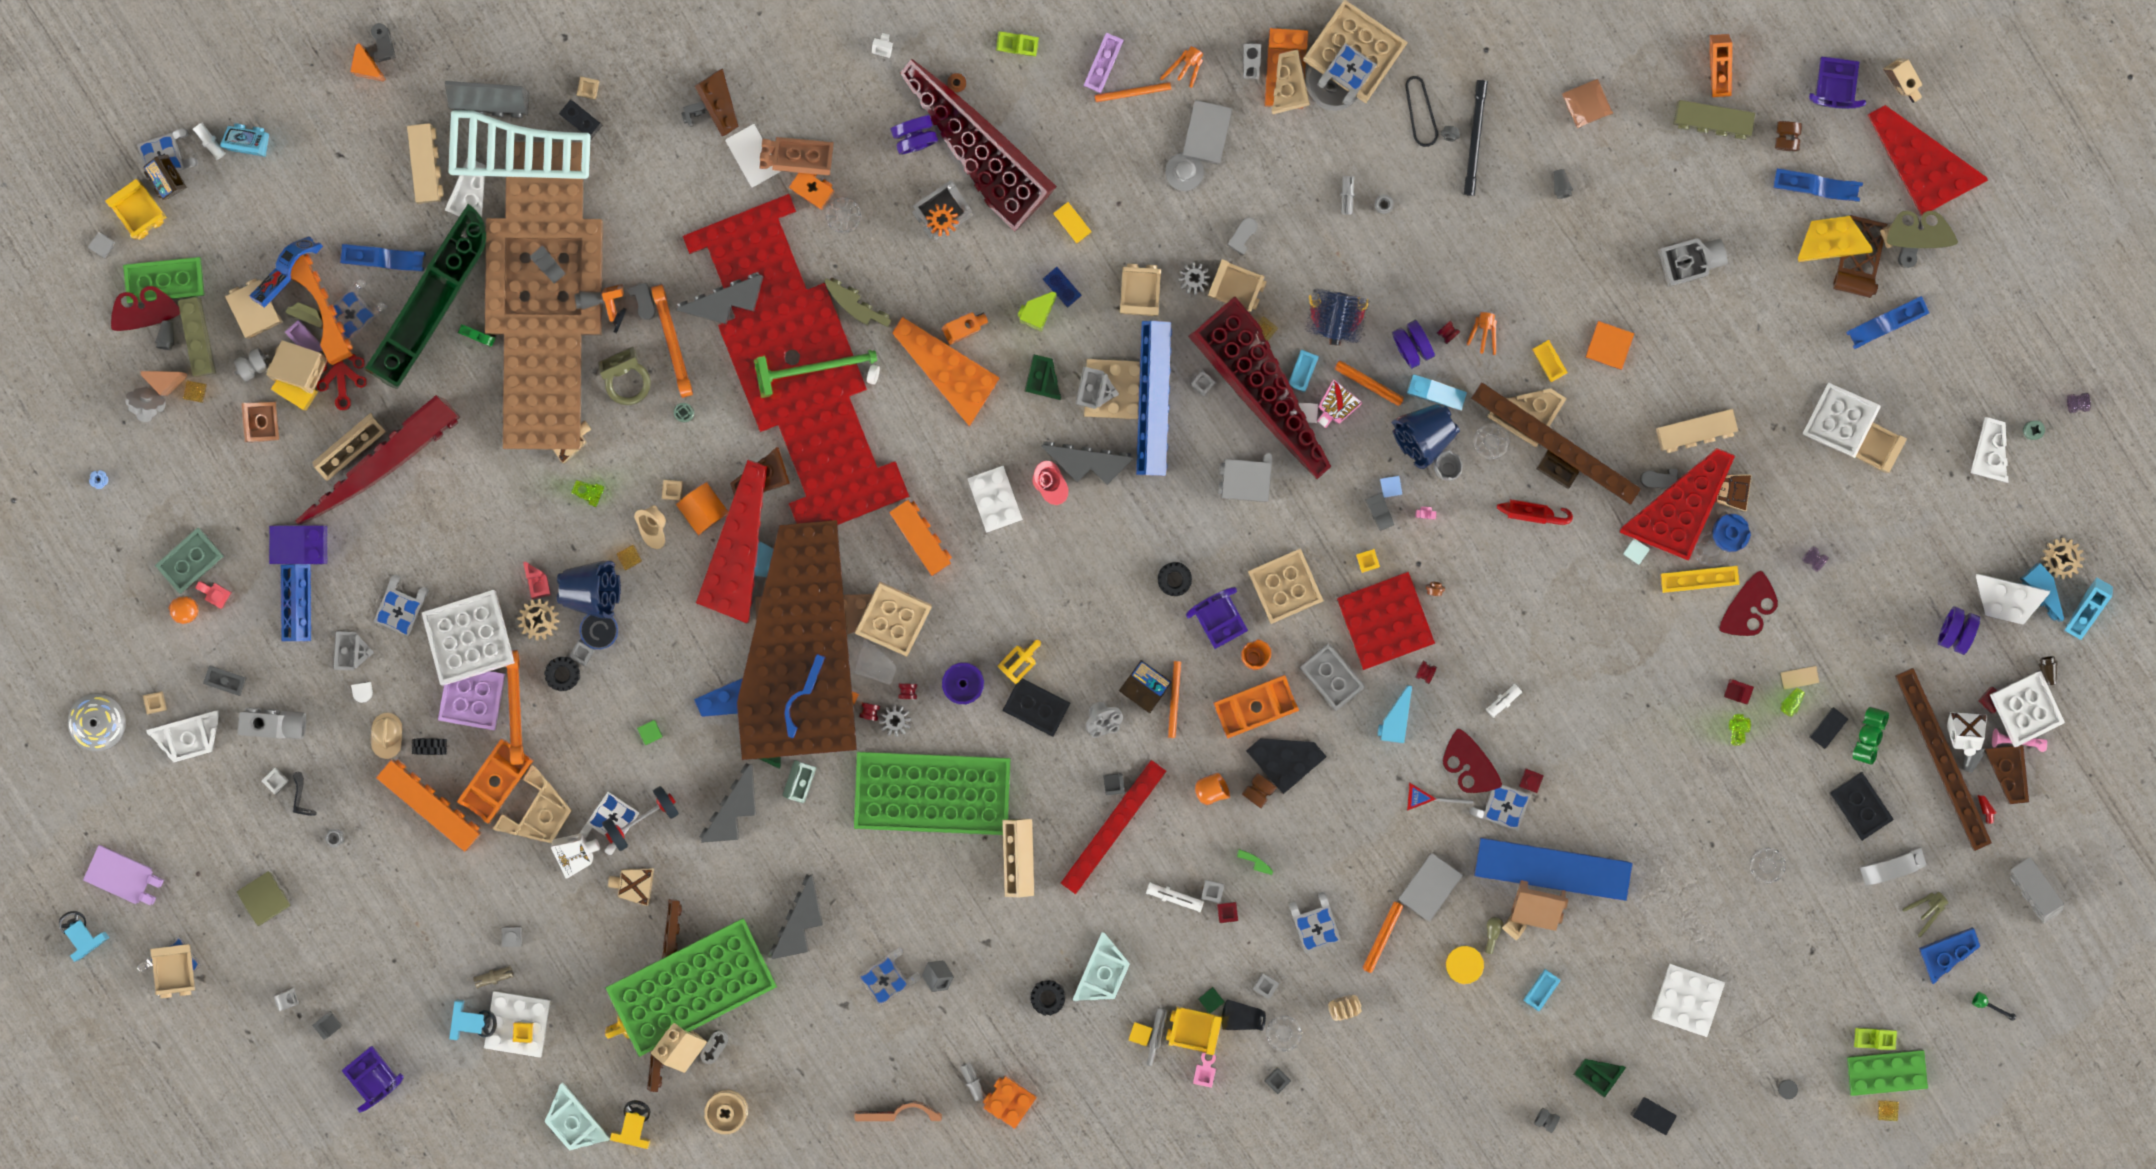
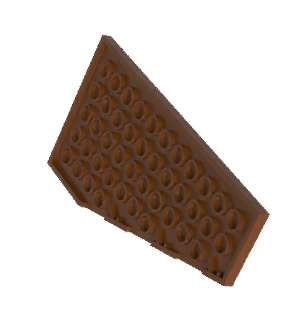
(795, 622)

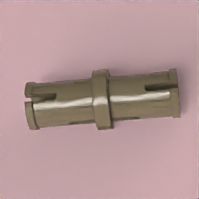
(493, 976)

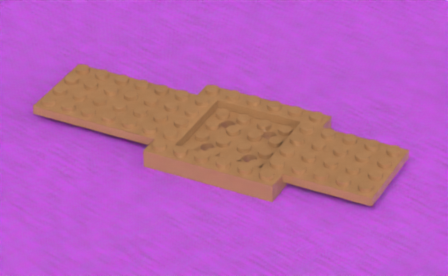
(543, 332)

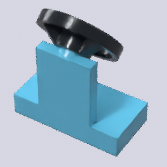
(80, 935)
(470, 1022)

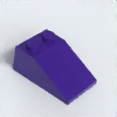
(297, 544)

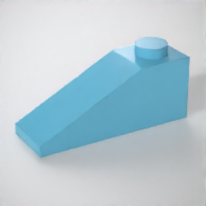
(1436, 392)
(2089, 608)
(1395, 722)

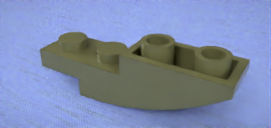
(849, 300)

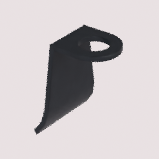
(299, 780)
(1242, 1017)

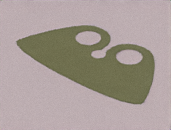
(1930, 237)

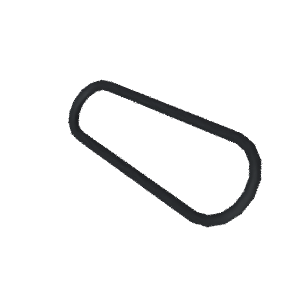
(1411, 113)

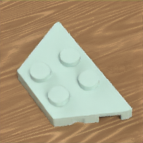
(1103, 973)
(573, 1122)

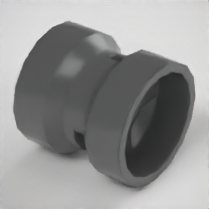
(1547, 1120)

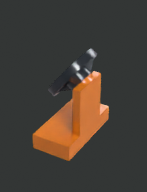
(608, 296)

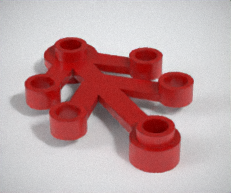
(341, 369)

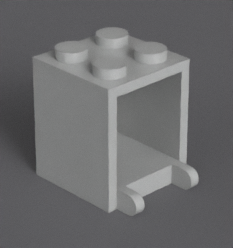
(948, 195)
(1246, 479)

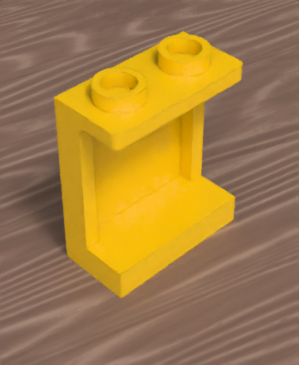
(136, 209)
(1194, 1030)

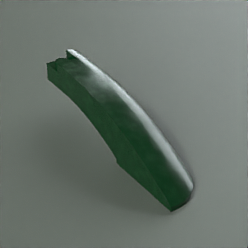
(430, 300)

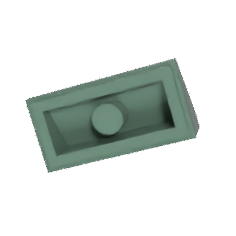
(799, 781)

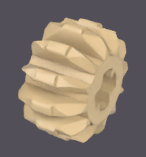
(1344, 1007)

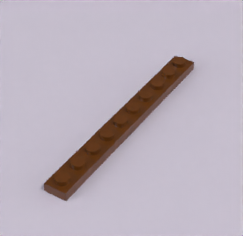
(1556, 443)
(1943, 759)
(669, 946)

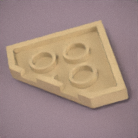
(1541, 404)

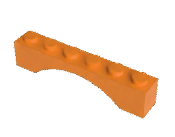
(333, 341)

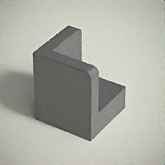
(1114, 784)
(937, 976)
(327, 1025)

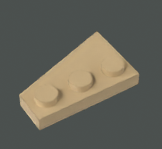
(1290, 84)

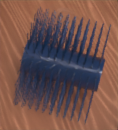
(1337, 314)

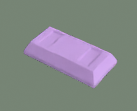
(303, 337)

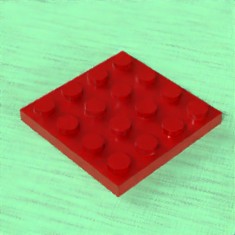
(1385, 620)

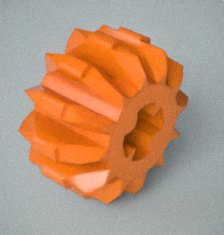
(946, 225)

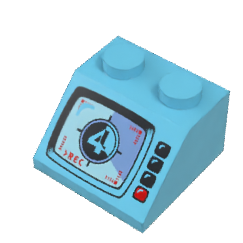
(245, 140)

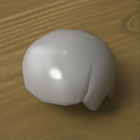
(1448, 466)

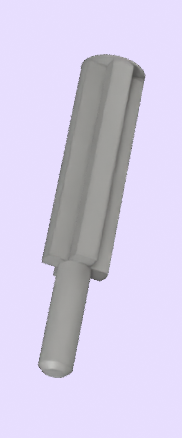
(1157, 1033)

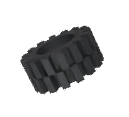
(1174, 567)
(552, 680)
(429, 746)
(1047, 1009)

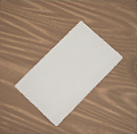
(746, 149)

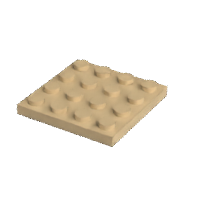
(1363, 34)

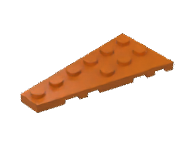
(956, 376)

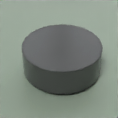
(1788, 1089)

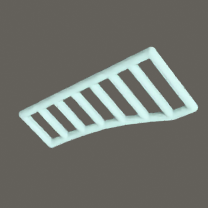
(511, 130)

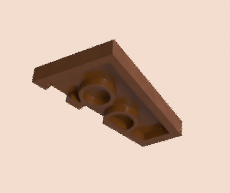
(718, 102)
(775, 474)
(2010, 771)

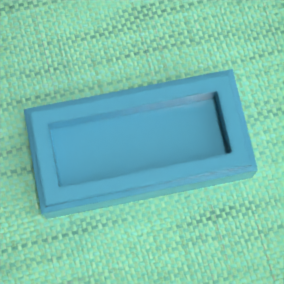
(1303, 370)
(1541, 990)

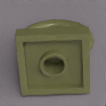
(619, 365)

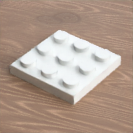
(1841, 420)
(2027, 708)
(1688, 1000)
(517, 1008)

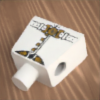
(574, 853)

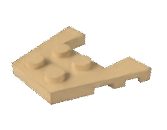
(543, 817)

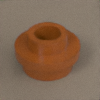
(961, 87)
(1435, 588)

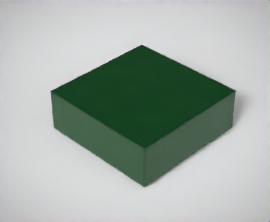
(1211, 1000)

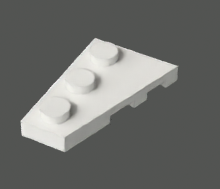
(467, 191)
(1990, 455)

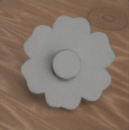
(145, 403)

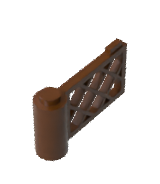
(1858, 281)

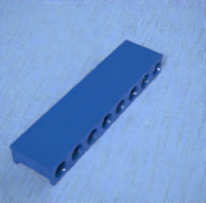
(1553, 869)

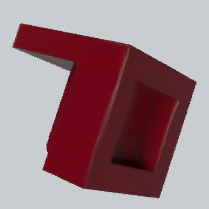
(1738, 691)

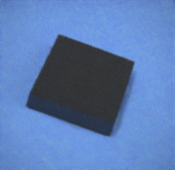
(1036, 707)
(1861, 806)

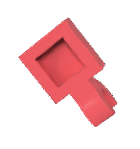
(215, 595)

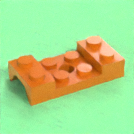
(1281, 42)
(1236, 710)
(481, 795)

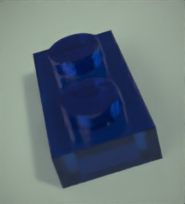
(1062, 287)

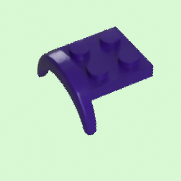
(1837, 84)
(1219, 617)
(371, 1077)

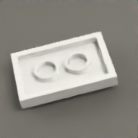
(994, 499)

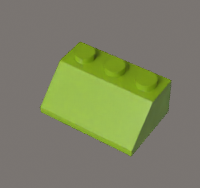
(1037, 311)

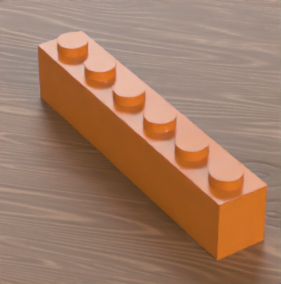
(429, 805)

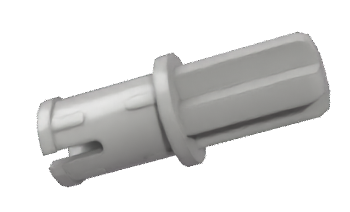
(1347, 195)
(972, 1081)

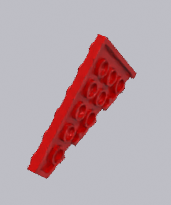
(1925, 166)
(1681, 511)

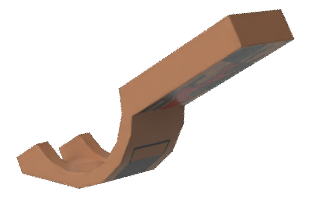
(891, 1115)

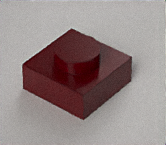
(1986, 700)
(1531, 780)
(1227, 912)

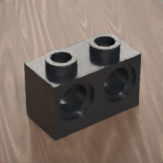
(580, 119)

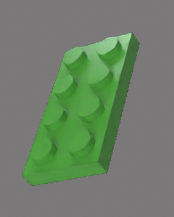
(174, 277)
(1887, 1072)

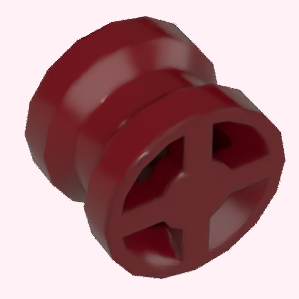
(1448, 332)
(1426, 672)
(907, 691)
(869, 711)

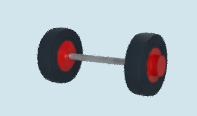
(615, 833)

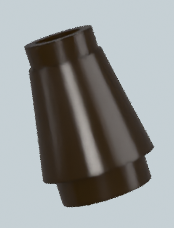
(2048, 667)

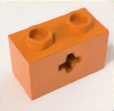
(817, 198)

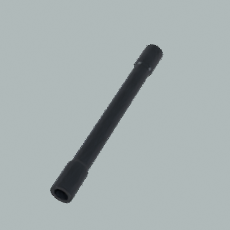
(1480, 96)

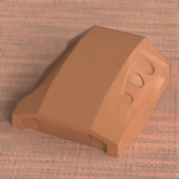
(1587, 103)

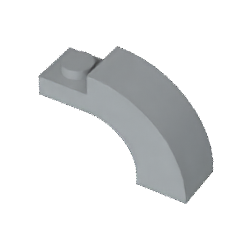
(1893, 867)

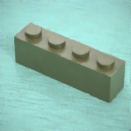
(1714, 119)
(196, 337)

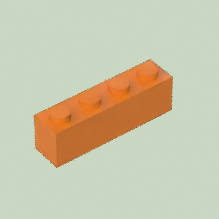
(920, 538)

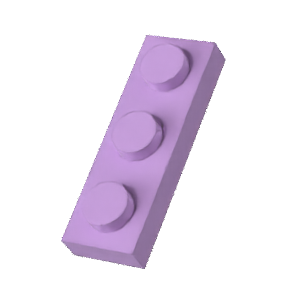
(1103, 63)

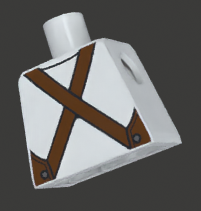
(1967, 731)

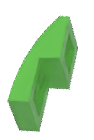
(1259, 864)

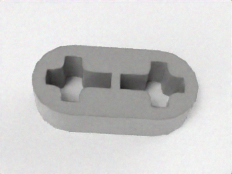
(710, 1044)

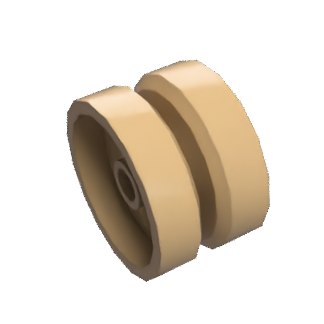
(718, 1120)

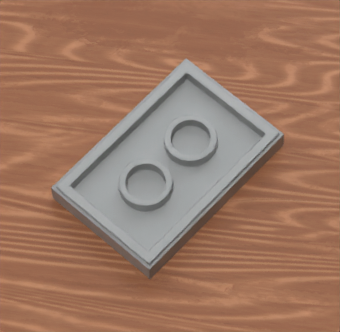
(1207, 132)
(1332, 677)
(1430, 887)

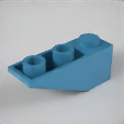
(2041, 578)

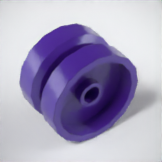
(914, 135)
(1415, 342)
(1959, 630)
(966, 672)

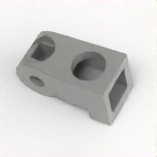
(1251, 60)
(1246, 229)
(286, 999)

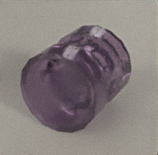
(2078, 403)
(1813, 557)

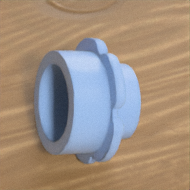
(103, 479)

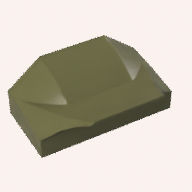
(306, 314)

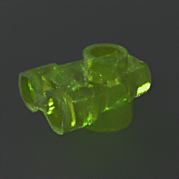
(592, 492)
(1739, 726)

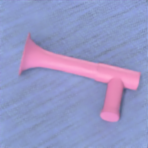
(1998, 738)

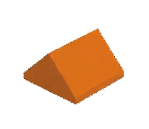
(364, 65)
(702, 508)

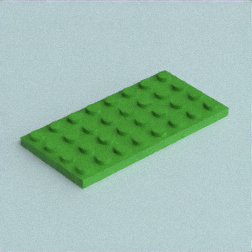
(931, 793)
(691, 986)

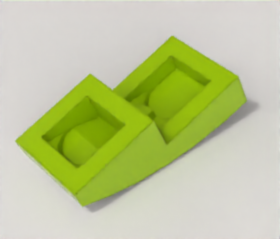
(1017, 44)
(1875, 1038)

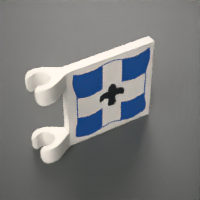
(611, 808)

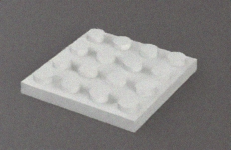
(468, 637)

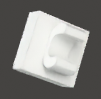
(882, 46)

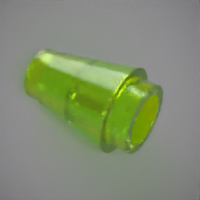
(1792, 702)

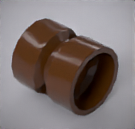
(1790, 129)
(1259, 790)

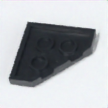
(1285, 760)

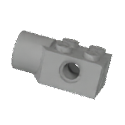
(1691, 260)
(276, 724)

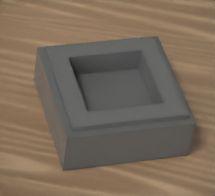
(1277, 1080)

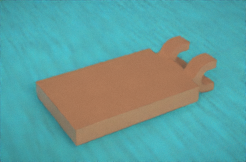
(797, 155)

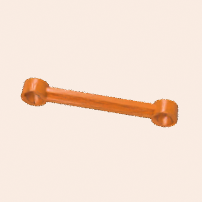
(672, 342)
(516, 747)

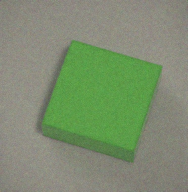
(650, 732)

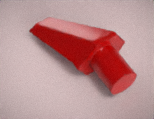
(1987, 809)

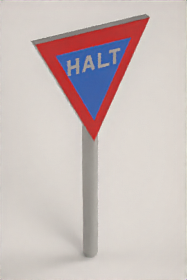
(1419, 797)

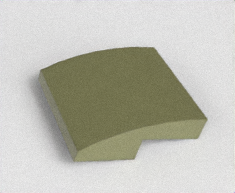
(263, 898)

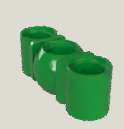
(1870, 735)

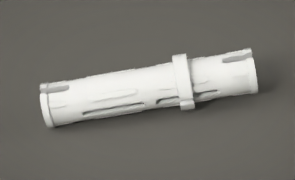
(1153, 889)

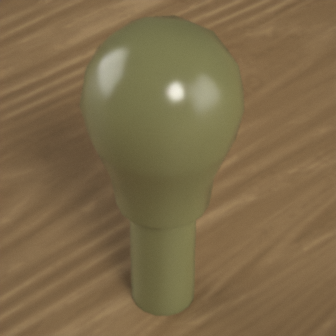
(1494, 928)

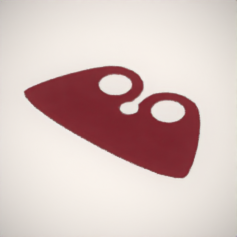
(153, 313)
(1749, 596)
(1469, 753)

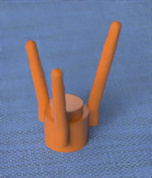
(1192, 57)
(1485, 321)

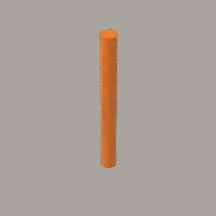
(1132, 92)
(1174, 699)

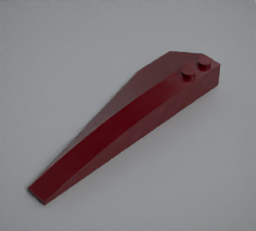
(999, 170)
(1244, 359)
(404, 443)

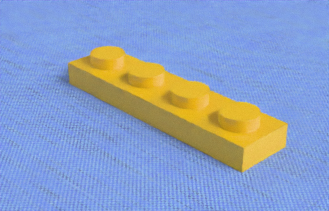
(1699, 579)

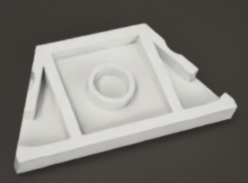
(2009, 599)
(187, 737)

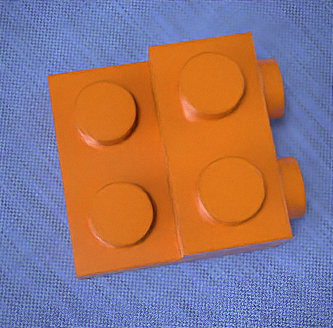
(1009, 1101)

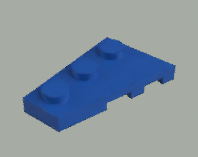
(720, 701)
(1945, 953)

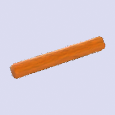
(1369, 383)
(1382, 937)

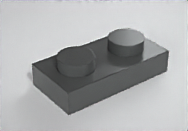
(224, 680)

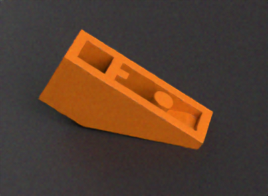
(1721, 65)

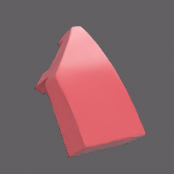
(537, 582)

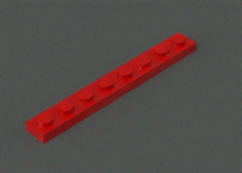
(1113, 827)

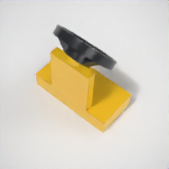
(633, 1126)

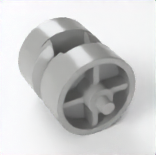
(254, 363)

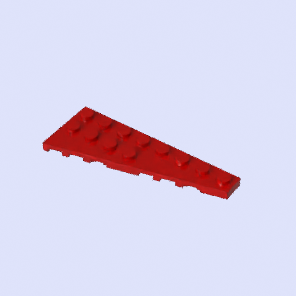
(732, 567)

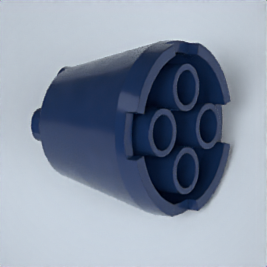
(1425, 433)
(590, 589)

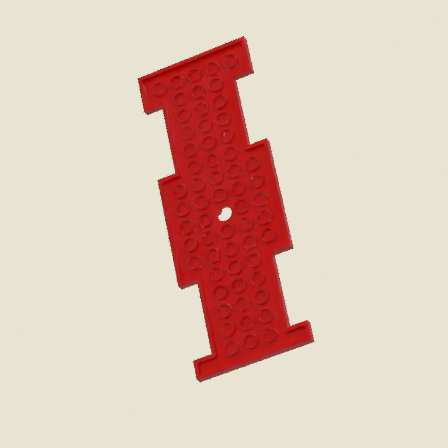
(808, 407)

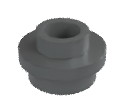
(1450, 133)

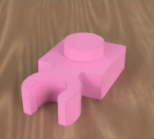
(1425, 513)
(1205, 1073)

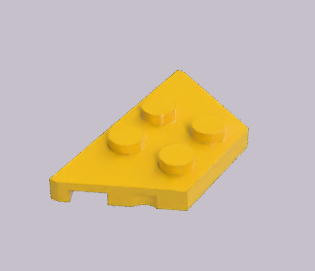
(1833, 239)

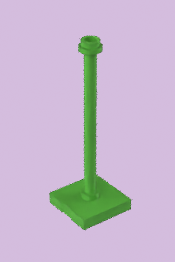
(765, 376)

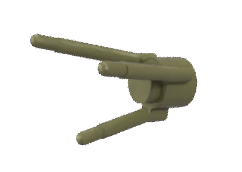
(1936, 903)

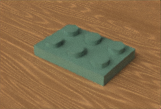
(189, 560)

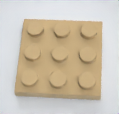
(1126, 380)
(1285, 586)
(893, 619)

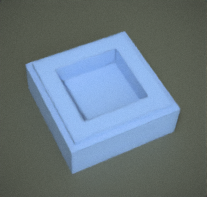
(1391, 486)

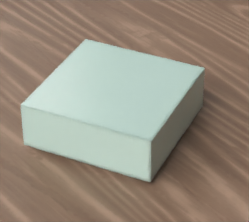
(1636, 551)

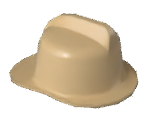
(651, 526)
(386, 735)

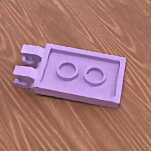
(121, 876)

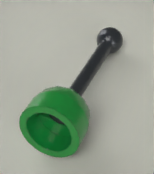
(1981, 1001)

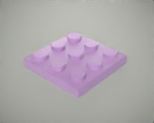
(473, 700)

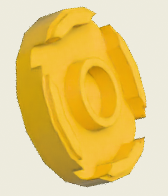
(1464, 964)

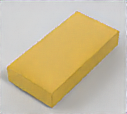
(1072, 222)
(1549, 361)

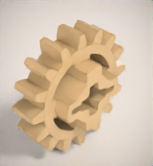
(2066, 551)
(546, 623)

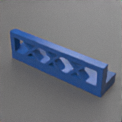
(299, 602)

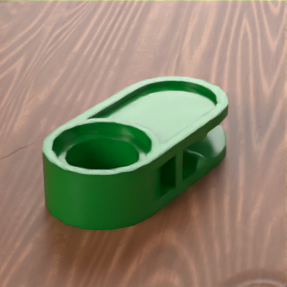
(476, 335)

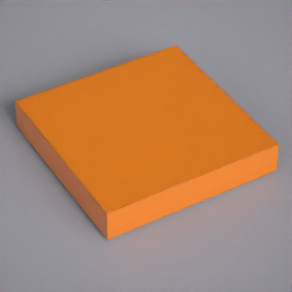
(1609, 345)

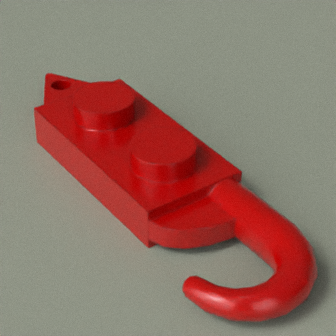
(1533, 512)

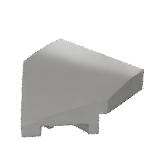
(1094, 388)
(349, 651)

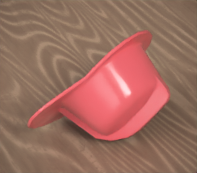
(1050, 483)

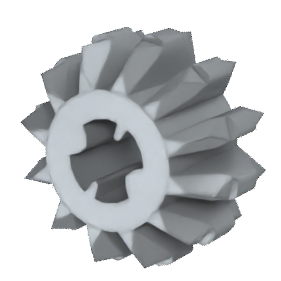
(1194, 271)
(890, 716)

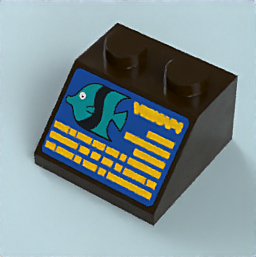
(164, 177)
(1145, 686)

